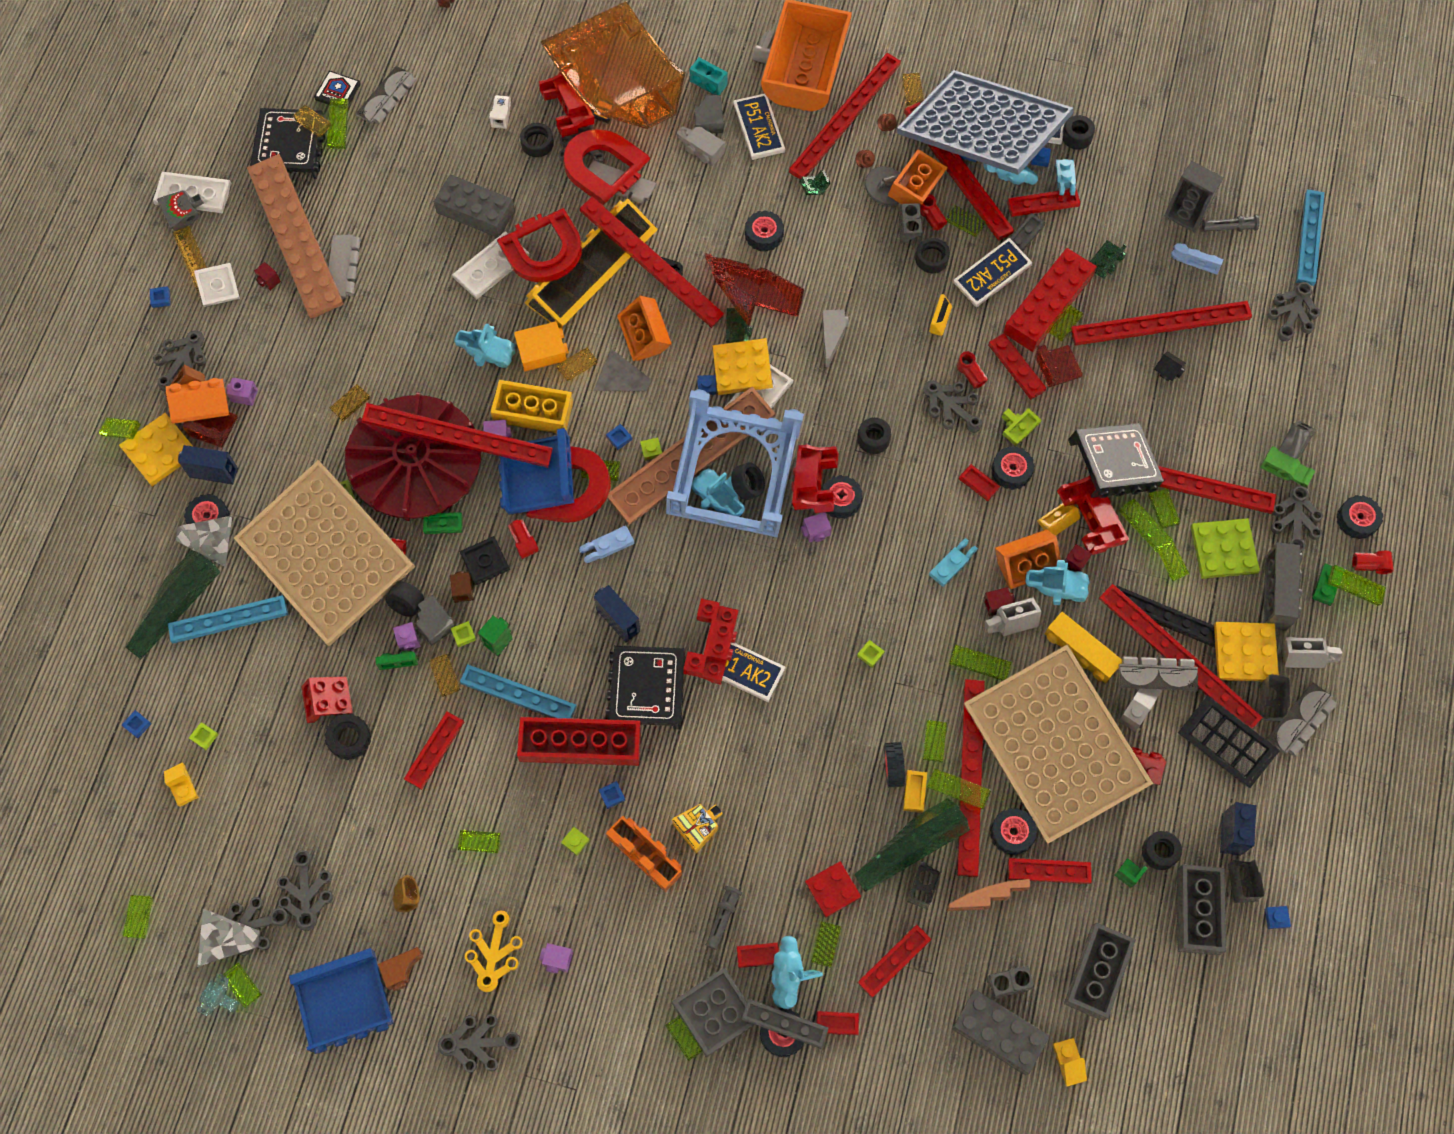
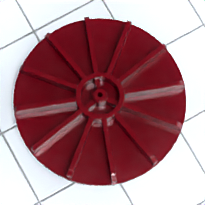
(407, 472)

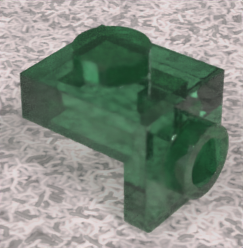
(815, 184)

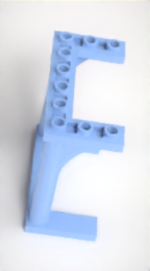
(699, 415)

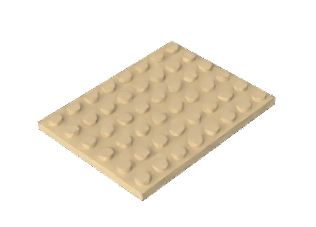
(324, 552)
(1057, 744)

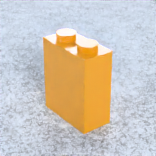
(541, 346)

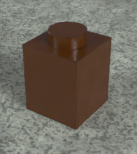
(461, 587)

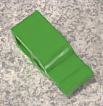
(1287, 467)

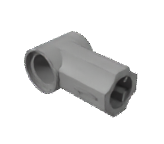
(763, 49)

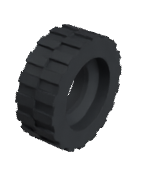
(337, 726)

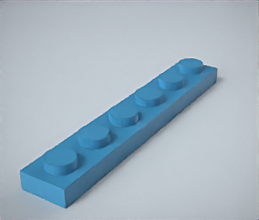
(1310, 237)
(227, 619)
(517, 693)

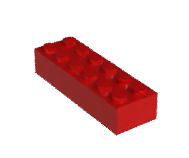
(1049, 299)
(579, 741)

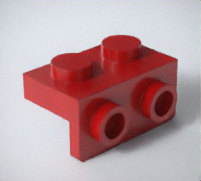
(1152, 763)

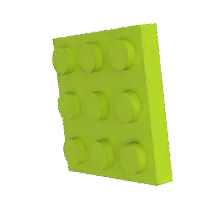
(1225, 548)

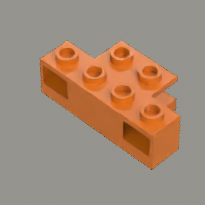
(645, 852)

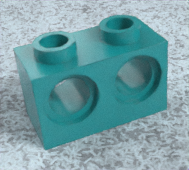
(708, 76)

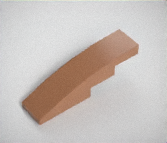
(981, 898)

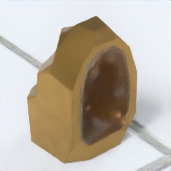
(406, 894)

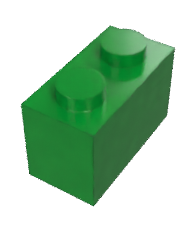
(495, 635)

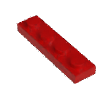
(1042, 203)
(1017, 366)
(434, 750)
(1049, 870)
(894, 961)

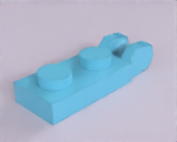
(1065, 176)
(952, 563)

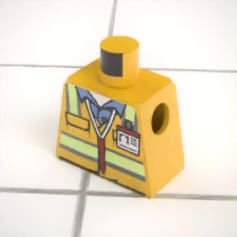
(697, 825)

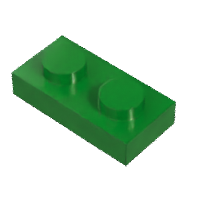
(443, 523)
(1323, 591)
(390, 661)

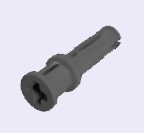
(1240, 223)
(725, 907)

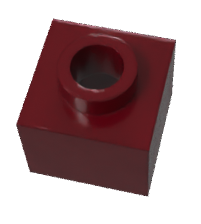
(267, 276)

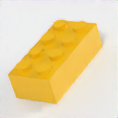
(532, 406)

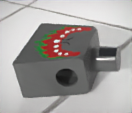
(180, 208)

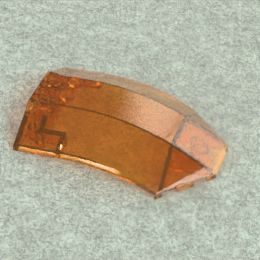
(618, 68)

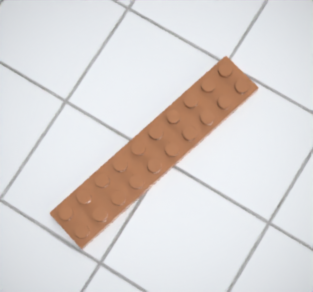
(295, 236)
(655, 479)

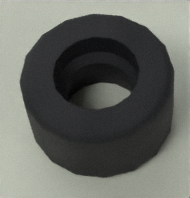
(1075, 140)
(874, 446)
(404, 599)
(1170, 841)

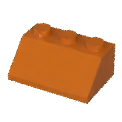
(917, 179)
(644, 328)
(197, 400)
(1025, 554)

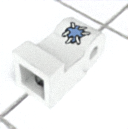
(500, 111)

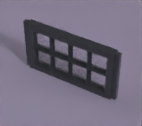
(1228, 741)

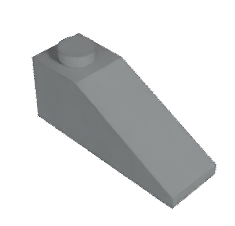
(833, 331)
(1139, 708)

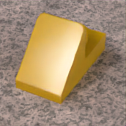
(180, 784)
(1070, 1063)

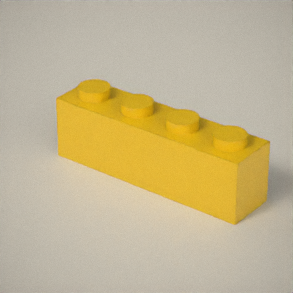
(1086, 648)

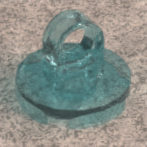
(214, 995)

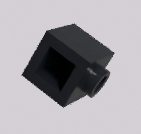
(1170, 367)

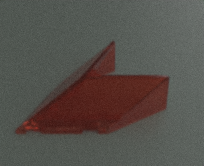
(754, 287)

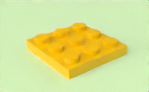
(742, 366)
(156, 449)
(1245, 651)

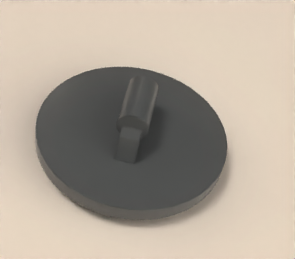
(879, 184)

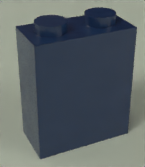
(208, 464)
(617, 613)
(1238, 829)

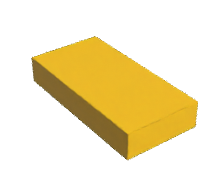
(915, 791)

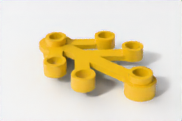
(493, 954)

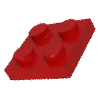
(833, 889)

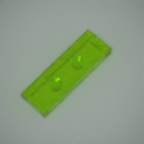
(338, 117)
(1144, 524)
(1356, 585)
(980, 662)
(959, 788)

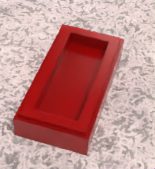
(979, 482)
(756, 955)
(839, 1022)

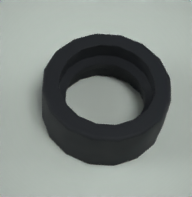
(536, 128)
(932, 243)
(756, 479)

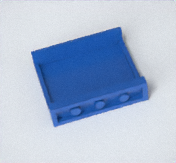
(537, 487)
(342, 1000)

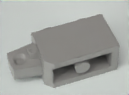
(702, 144)
(1015, 618)
(1308, 653)

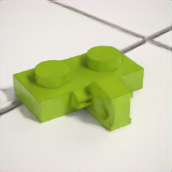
(1019, 425)

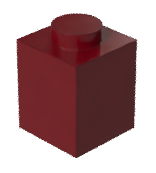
(1077, 558)
(995, 599)

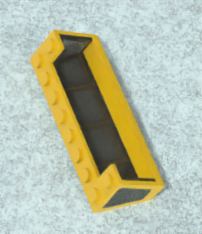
(598, 263)

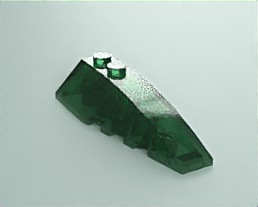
(172, 600)
(915, 841)

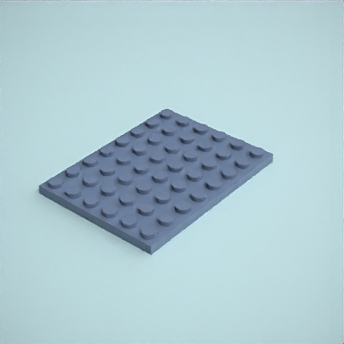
(985, 121)

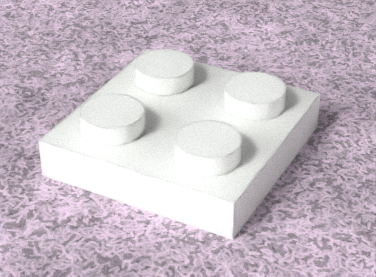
(217, 284)

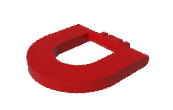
(612, 143)
(547, 270)
(592, 498)

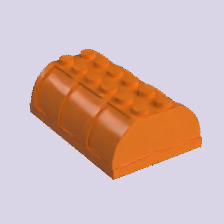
(805, 55)

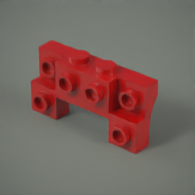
(576, 110)
(808, 478)
(1098, 513)
(717, 649)

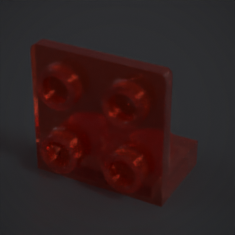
(1057, 365)
(211, 430)

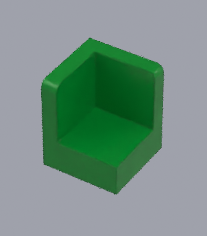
(1130, 873)

